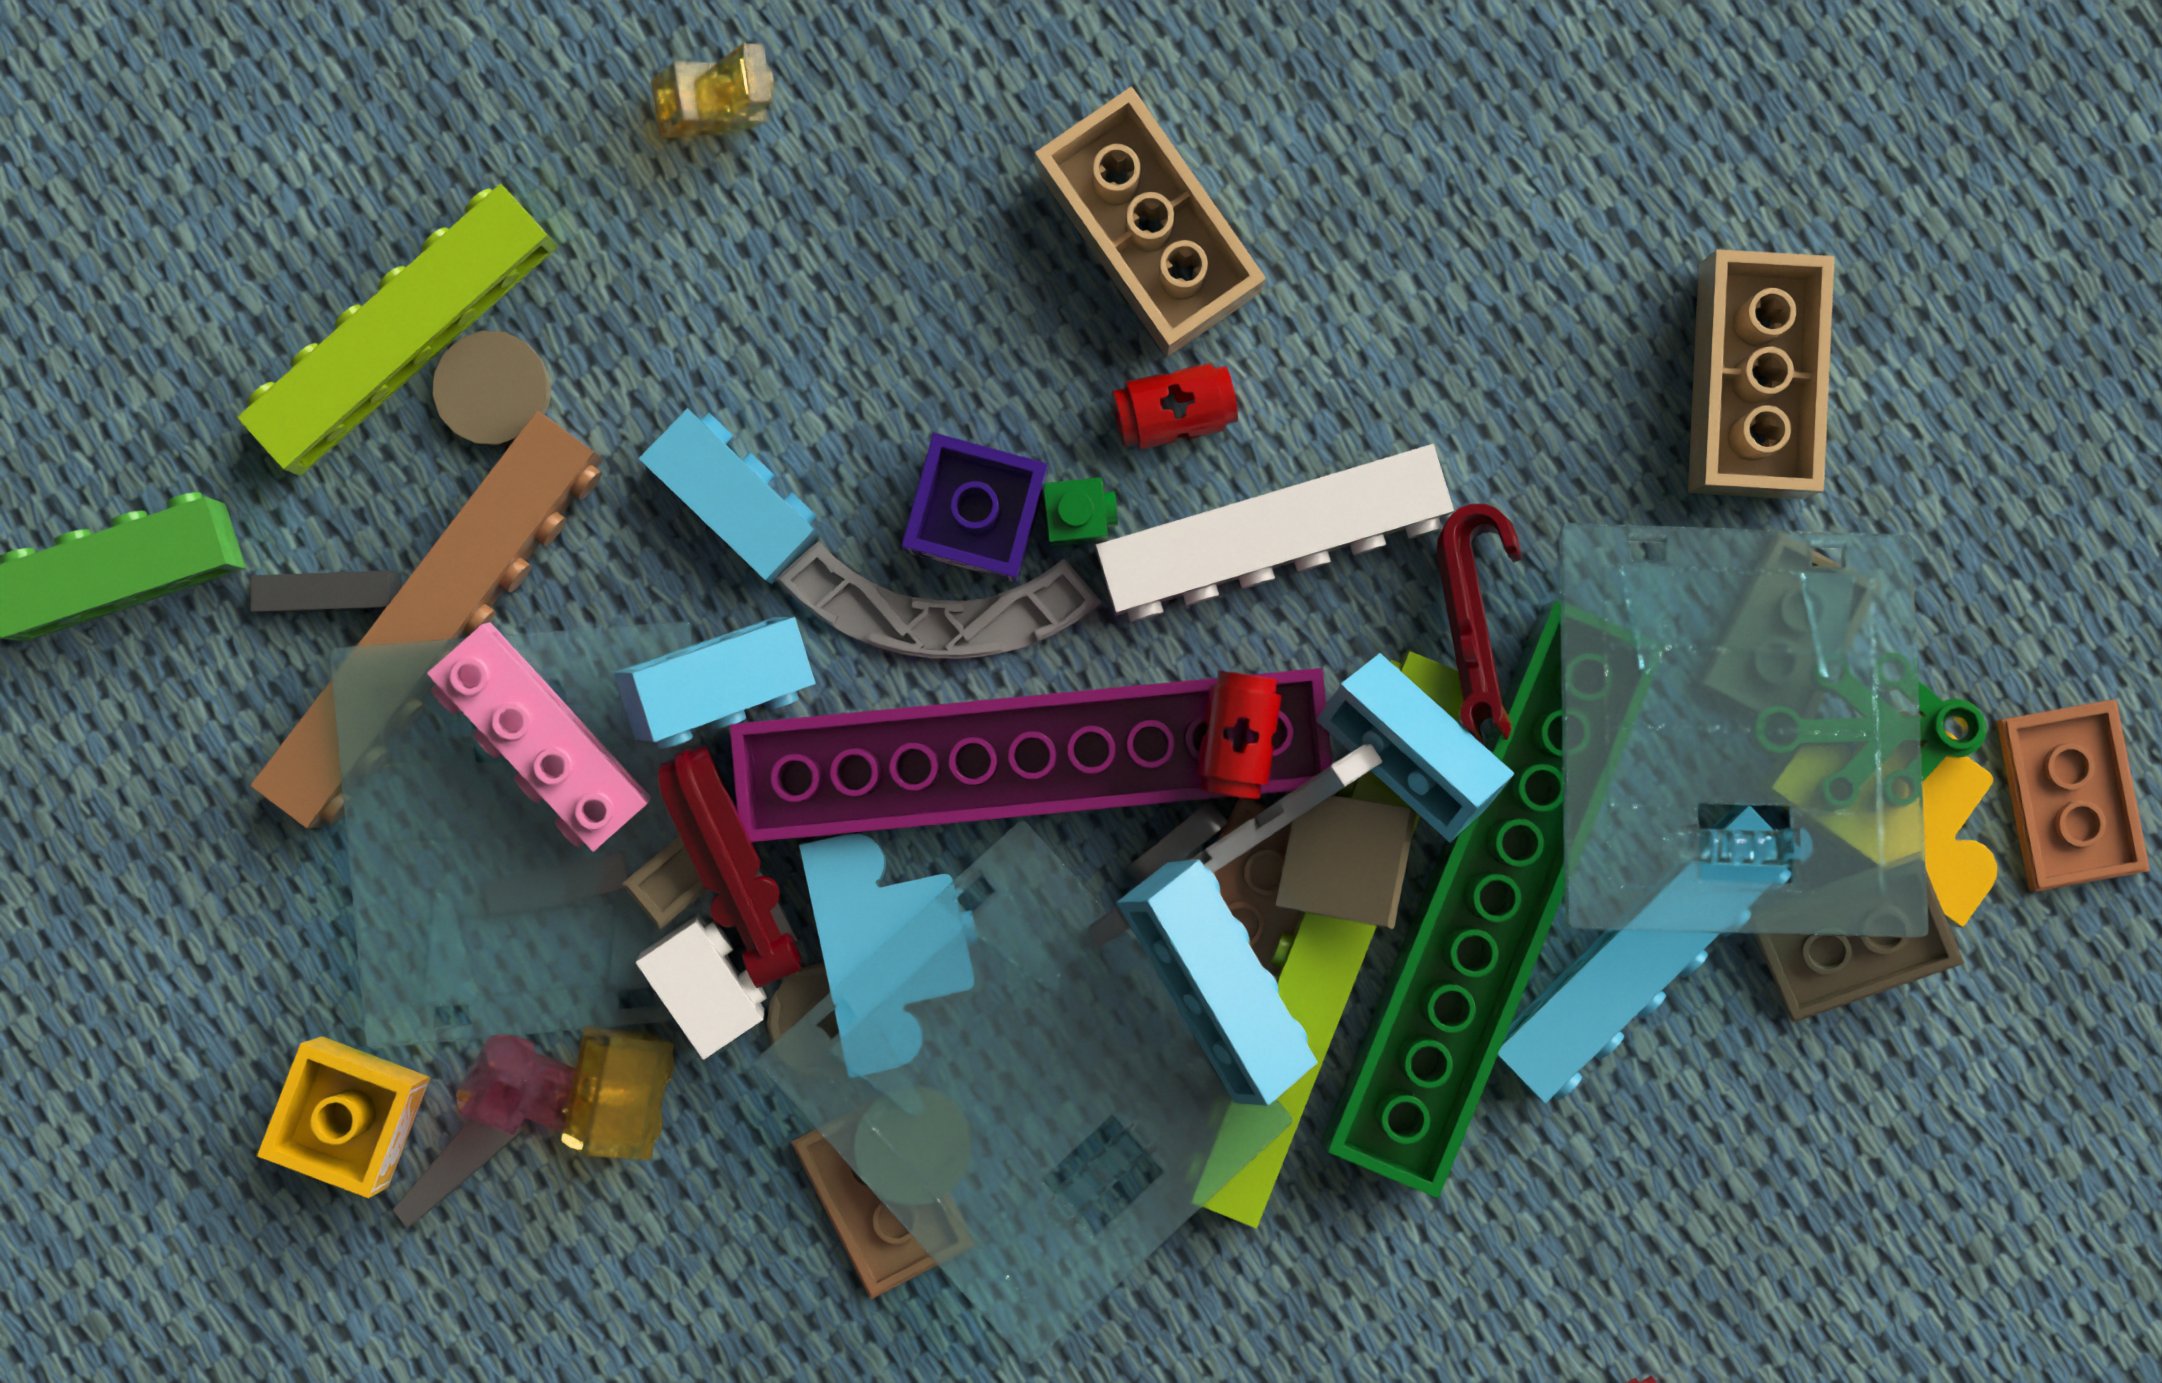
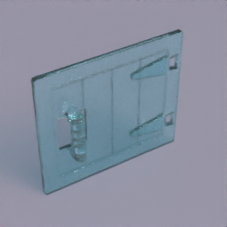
(1741, 685)
(468, 879)
(989, 1061)

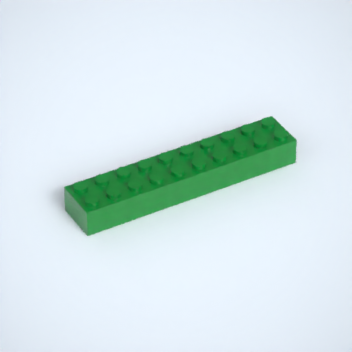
(1465, 949)

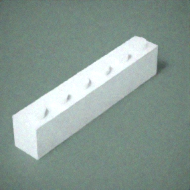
(1274, 531)

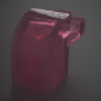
(515, 1084)

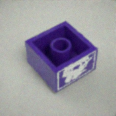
(975, 507)

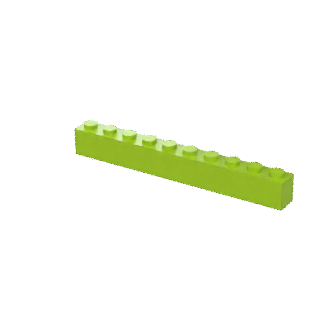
(1320, 970)

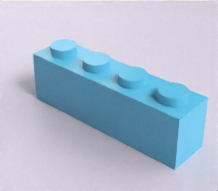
(1218, 982)

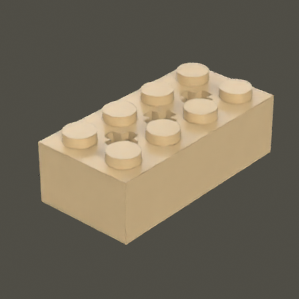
(1159, 186)
(1791, 353)

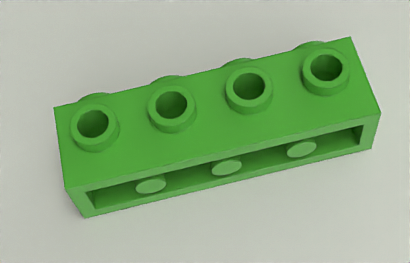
(116, 567)

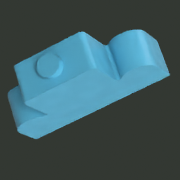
(852, 909)

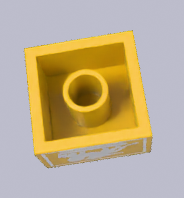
(343, 1116)

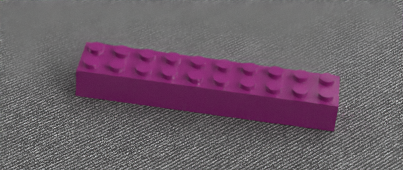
(1004, 757)

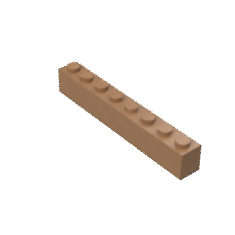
(445, 595)

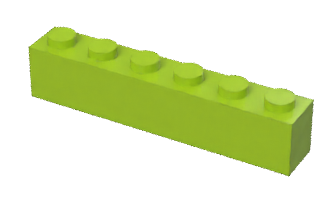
(396, 330)

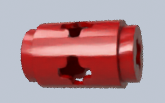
(1147, 425)
(1245, 770)

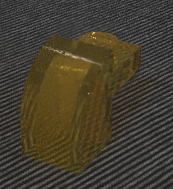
(714, 97)

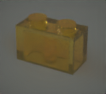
(618, 1093)

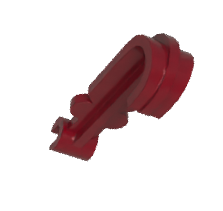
(1467, 612)
(727, 863)

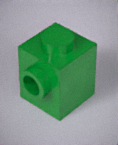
(1079, 512)

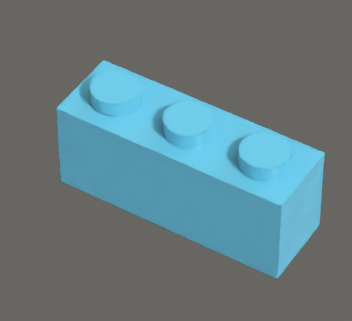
(731, 494)
(715, 681)
(1422, 748)

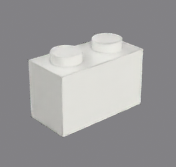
(702, 985)

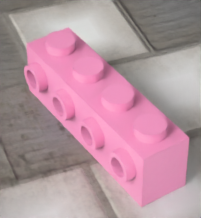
(538, 736)

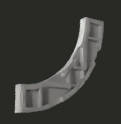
(937, 626)
(1261, 826)

